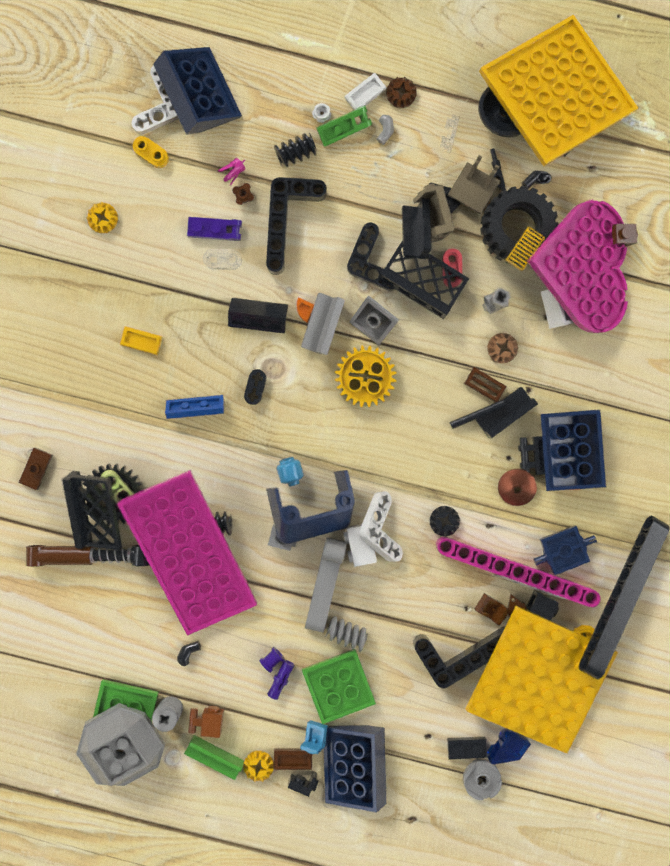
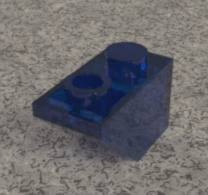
(508, 748)

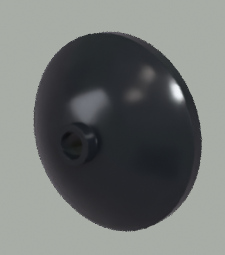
(490, 115)

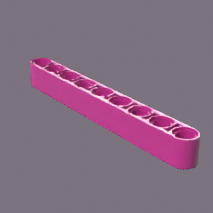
(526, 572)

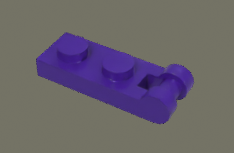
(214, 228)

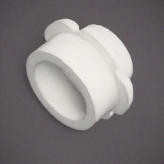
(321, 108)

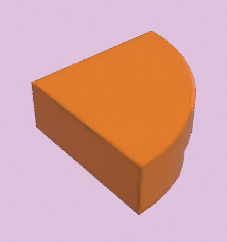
(304, 309)

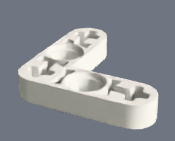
(165, 108)
(380, 504)

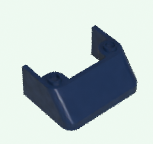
(293, 528)

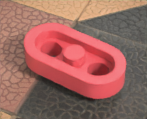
(457, 265)

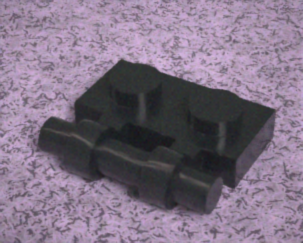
(537, 448)

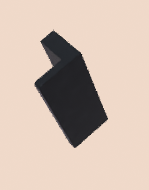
(416, 230)
(257, 315)
(516, 405)

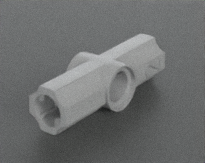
(496, 300)

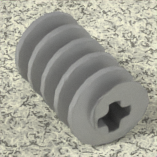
(347, 633)
(167, 714)

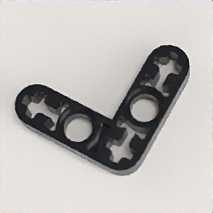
(362, 259)

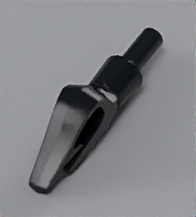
(499, 173)

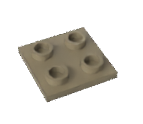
(474, 186)

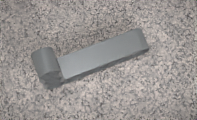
(325, 583)

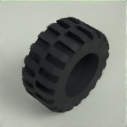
(517, 199)

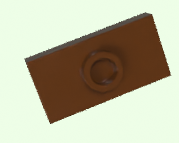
(35, 468)

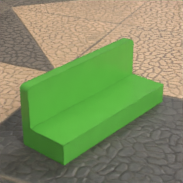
(214, 757)

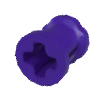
(272, 659)

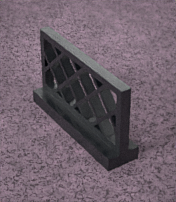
(419, 294)
(79, 511)

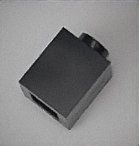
(542, 605)

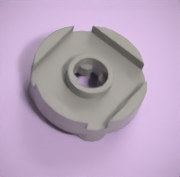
(483, 790)

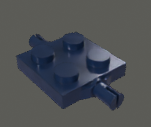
(564, 550)

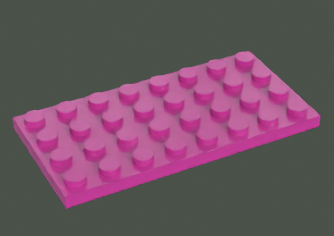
(187, 552)

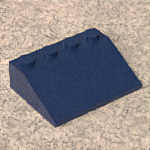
(196, 88)
(573, 450)
(355, 767)

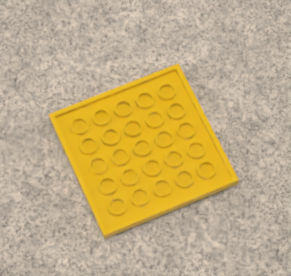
(558, 90)
(537, 682)

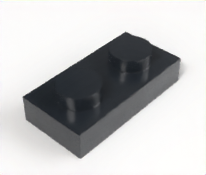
(466, 748)

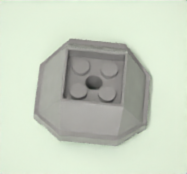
(125, 730)

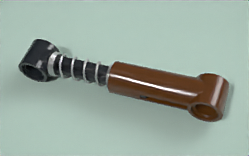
(69, 555)

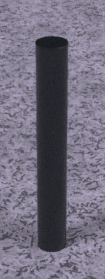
(477, 414)

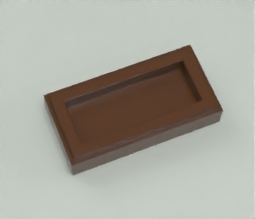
(292, 759)

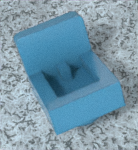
(314, 738)

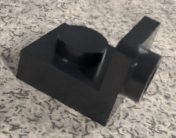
(301, 785)

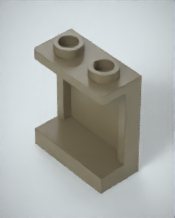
(440, 215)

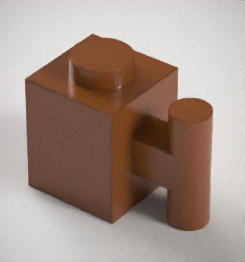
(210, 722)

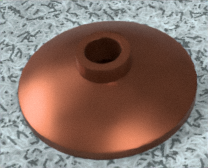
(517, 478)

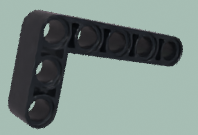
(281, 216)
(464, 658)

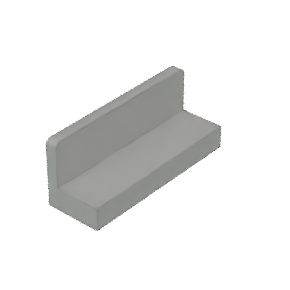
(322, 323)

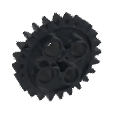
(126, 477)

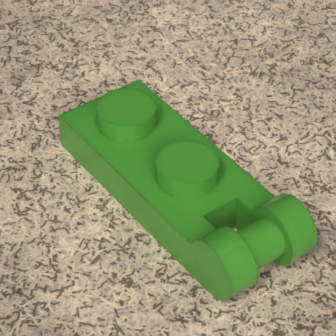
(343, 126)

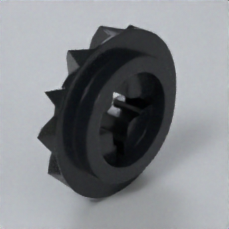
(442, 512)

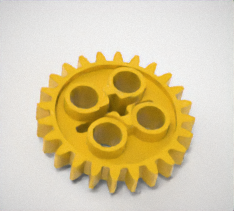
(367, 358)

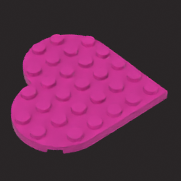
(584, 267)

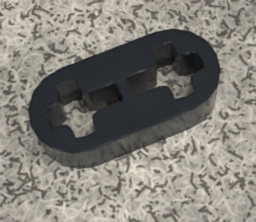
(259, 388)

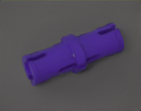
(280, 679)

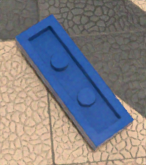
(194, 406)

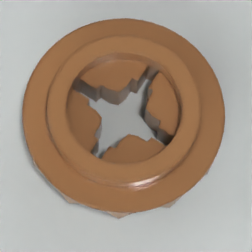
(494, 350)

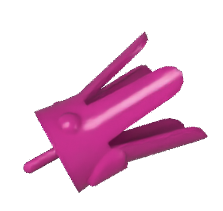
(237, 168)

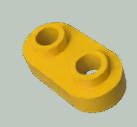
(149, 151)

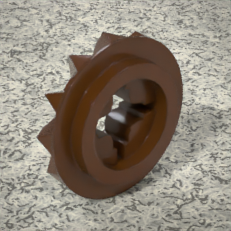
(393, 95)

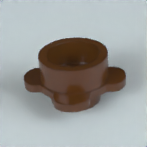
(248, 197)

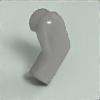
(388, 128)

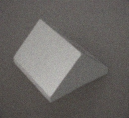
(373, 320)

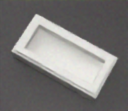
(365, 92)

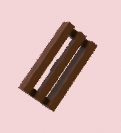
(471, 377)

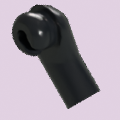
(539, 177)
(185, 652)

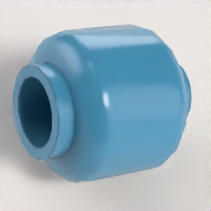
(290, 471)

